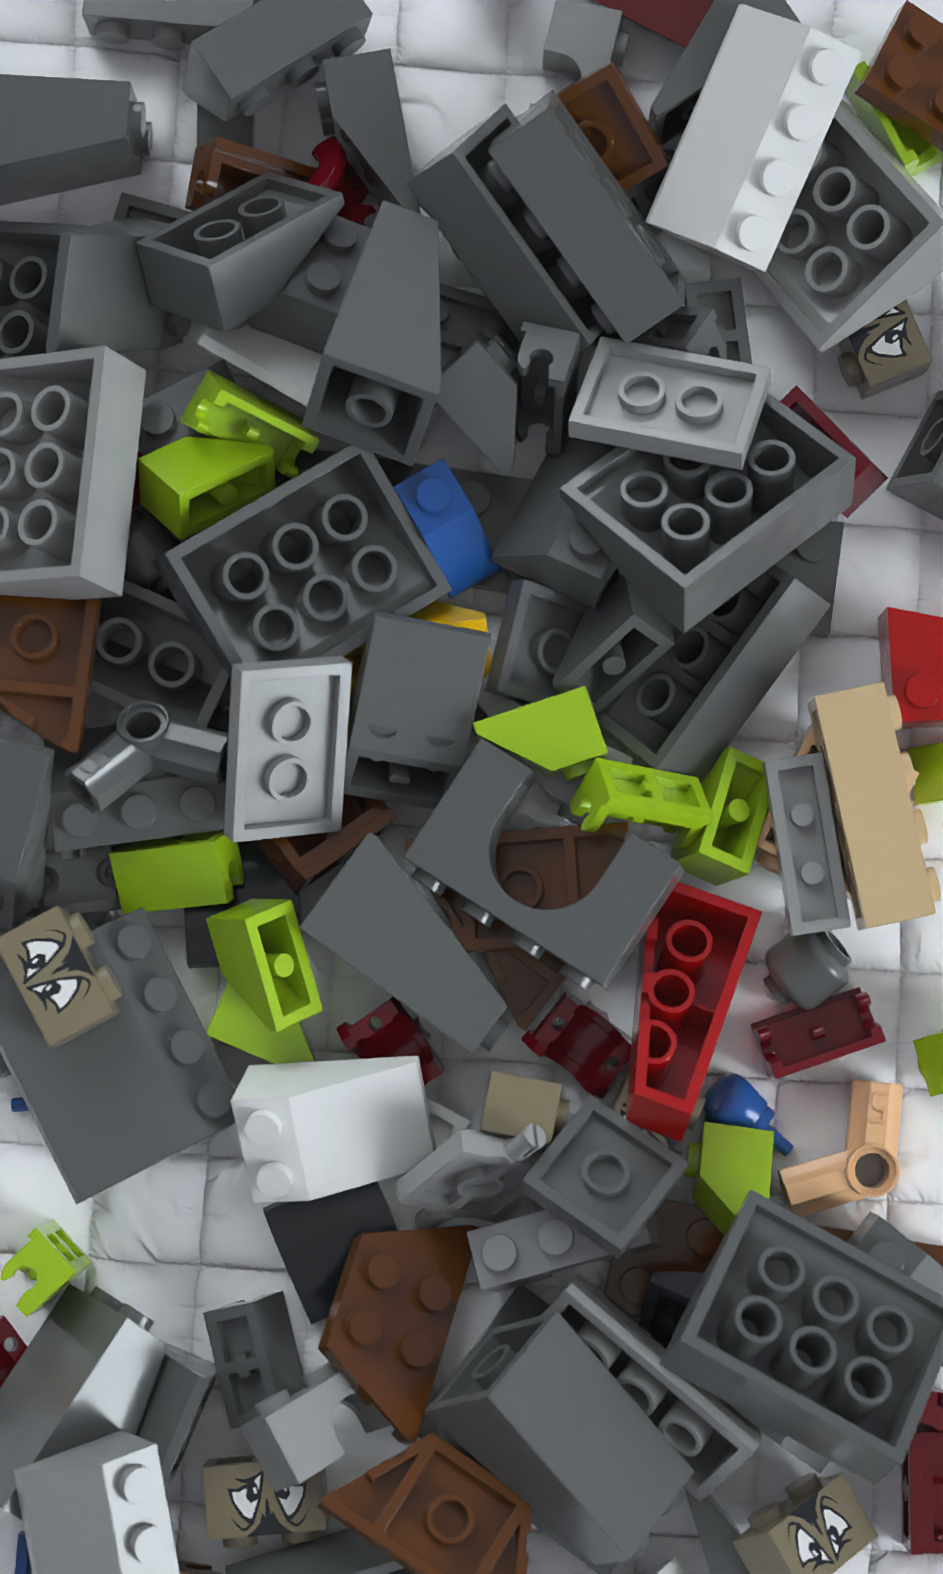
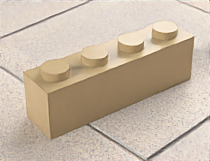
(873, 806)

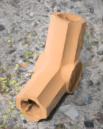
(831, 1179)

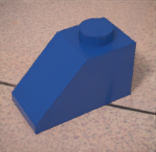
(448, 526)

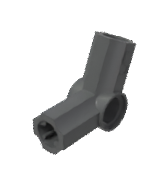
(147, 747)

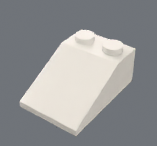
(330, 1125)

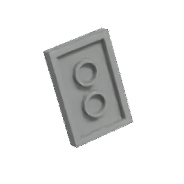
(670, 402)
(287, 747)

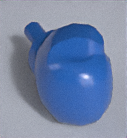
(739, 1104)

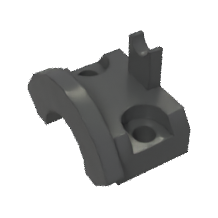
(80, 882)

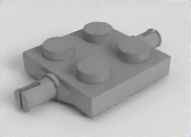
(471, 1177)

